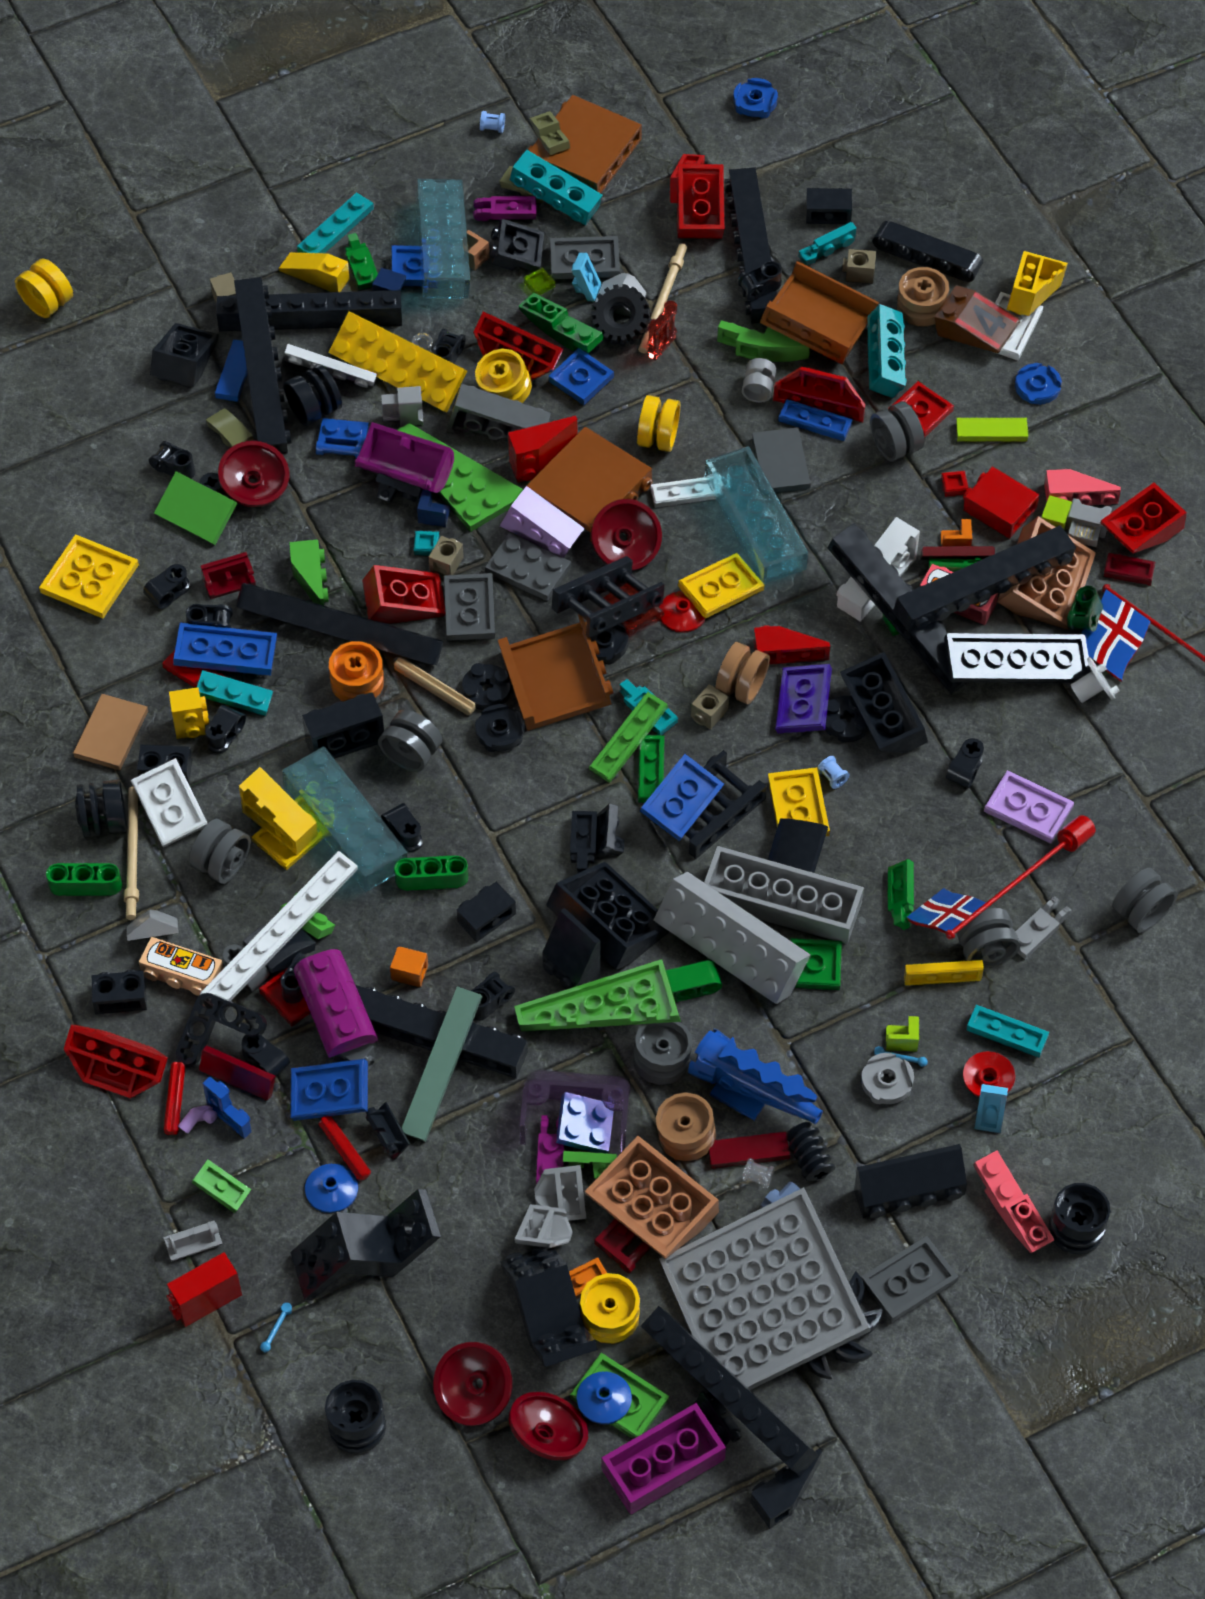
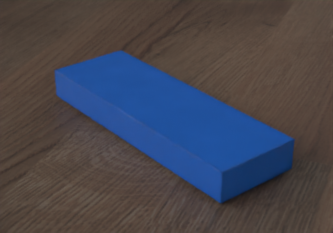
(233, 374)
(815, 420)

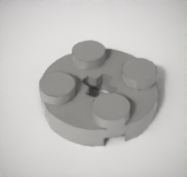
(884, 1092)

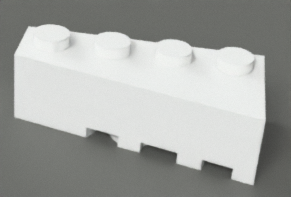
(899, 549)

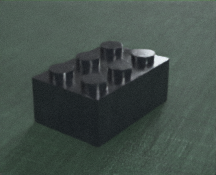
(344, 726)

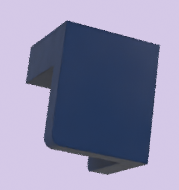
(388, 280)
(430, 512)

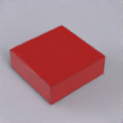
(954, 483)

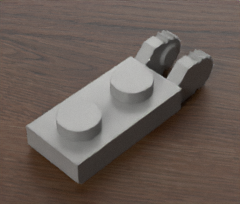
(1040, 927)

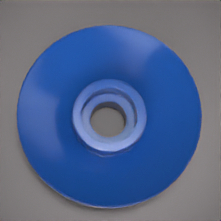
(331, 1198)
(604, 1409)

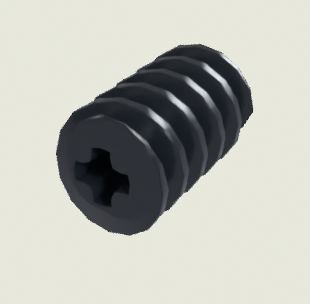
(809, 1151)

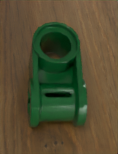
(1085, 610)

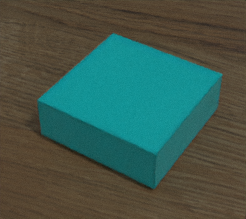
(425, 542)

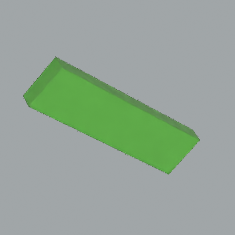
(628, 737)

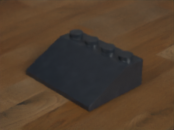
(610, 912)

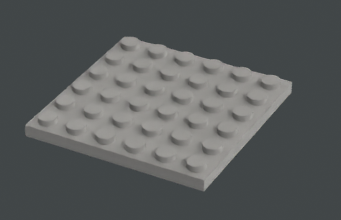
(766, 1291)

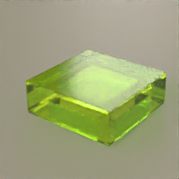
(539, 282)

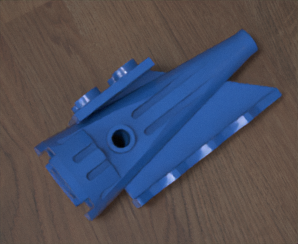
(749, 1083)

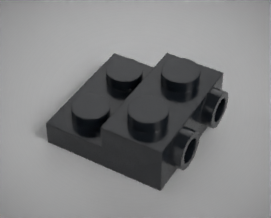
(516, 246)

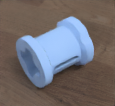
(492, 121)
(833, 772)

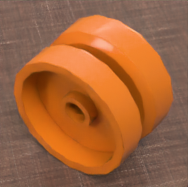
(356, 670)

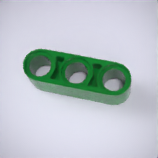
(421, 866)
(93, 886)
(694, 980)

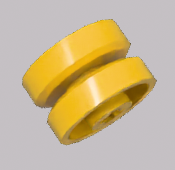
(44, 288)
(504, 374)
(658, 423)
(610, 1308)

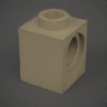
(859, 266)
(222, 286)
(445, 564)
(712, 699)

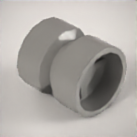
(759, 380)

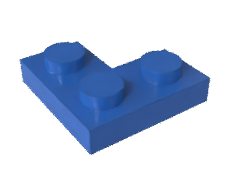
(218, 1098)

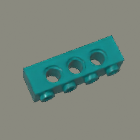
(555, 187)
(886, 351)

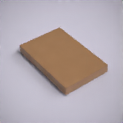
(110, 732)

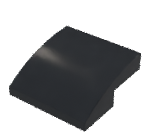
(798, 844)
(298, 943)

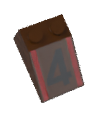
(974, 320)

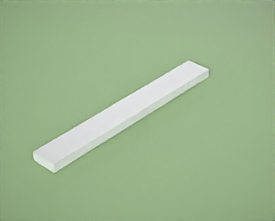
(282, 927)

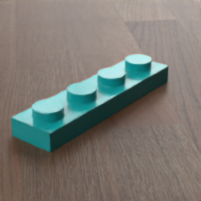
(336, 225)

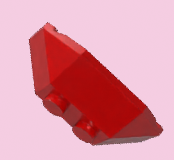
(536, 353)
(821, 391)
(114, 1061)

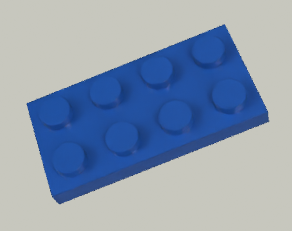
(225, 649)

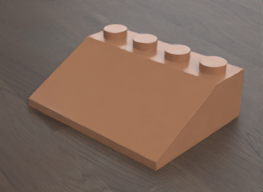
(1051, 595)
(653, 1198)

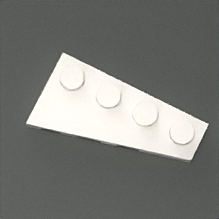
(334, 367)

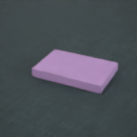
(1029, 806)

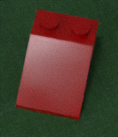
(700, 201)
(537, 445)
(1146, 519)
(402, 595)

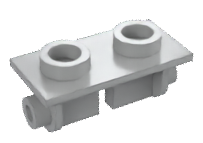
(193, 1240)

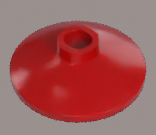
(679, 618)
(988, 1065)

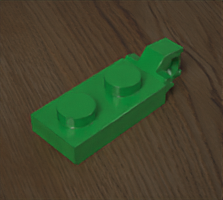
(360, 262)
(901, 892)

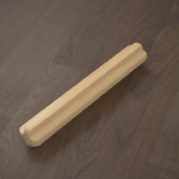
(434, 686)

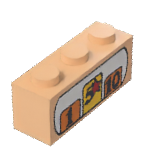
(178, 966)

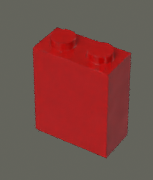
(1000, 502)
(203, 1290)

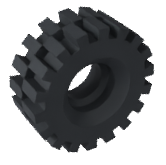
(615, 299)

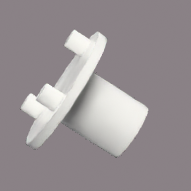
(1093, 683)

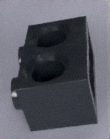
(161, 754)
(119, 997)

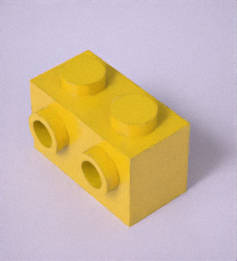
(189, 713)

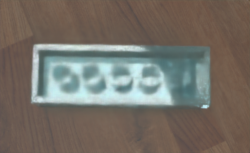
(442, 238)
(756, 515)
(344, 817)

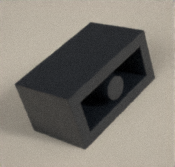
(828, 206)
(486, 911)

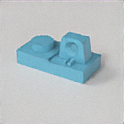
(586, 278)
(991, 1108)

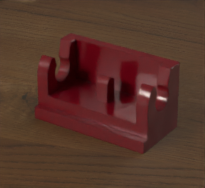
(227, 575)

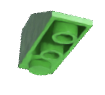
(307, 570)

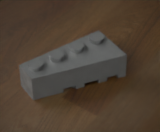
(492, 414)

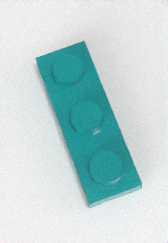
(234, 693)
(1007, 1031)

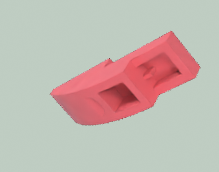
(1012, 1204)

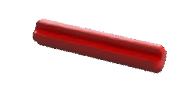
(174, 1098)
(344, 1148)

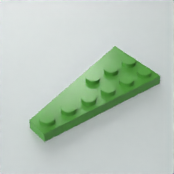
(472, 489)
(616, 1000)

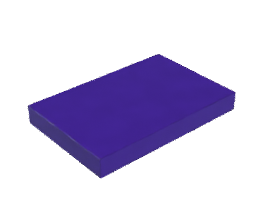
(803, 698)

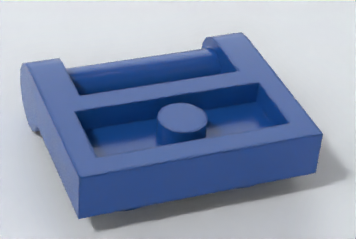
(342, 433)

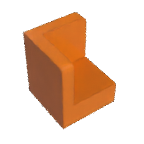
(958, 537)
(409, 966)

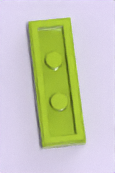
(992, 429)

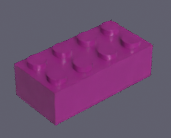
(663, 1458)

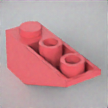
(1073, 484)

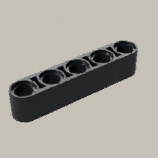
(927, 251)

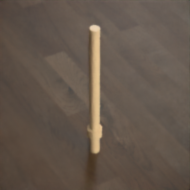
(675, 265)
(131, 893)

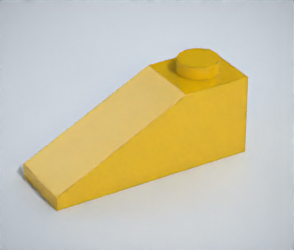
(317, 269)

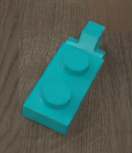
(828, 243)
(633, 696)

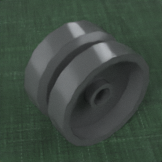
(897, 431)
(410, 740)
(220, 851)
(1144, 900)
(989, 938)
(662, 1052)

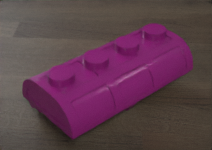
(406, 458)
(334, 1002)

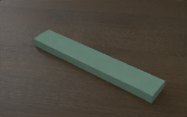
(441, 1064)

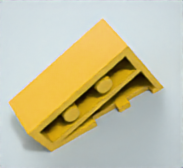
(1035, 282)
(276, 811)

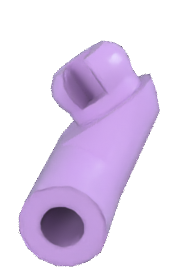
(197, 1114)

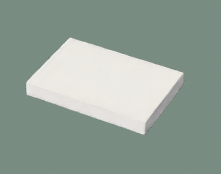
(1022, 333)
(169, 802)

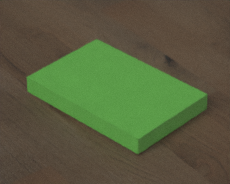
(195, 508)
(646, 1399)

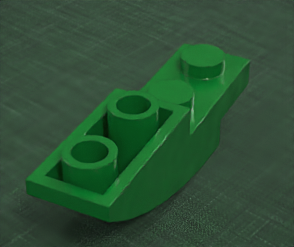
(558, 325)

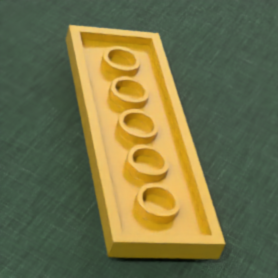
(397, 360)

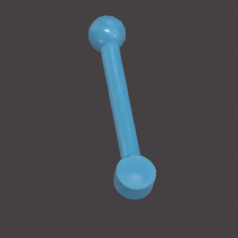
(922, 1061)
(286, 1309)

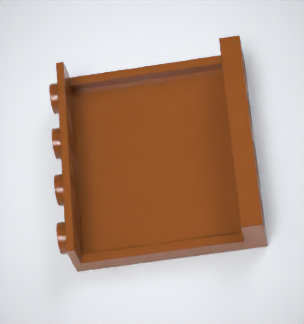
(597, 141)
(819, 313)
(590, 476)
(556, 675)

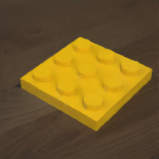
(89, 576)

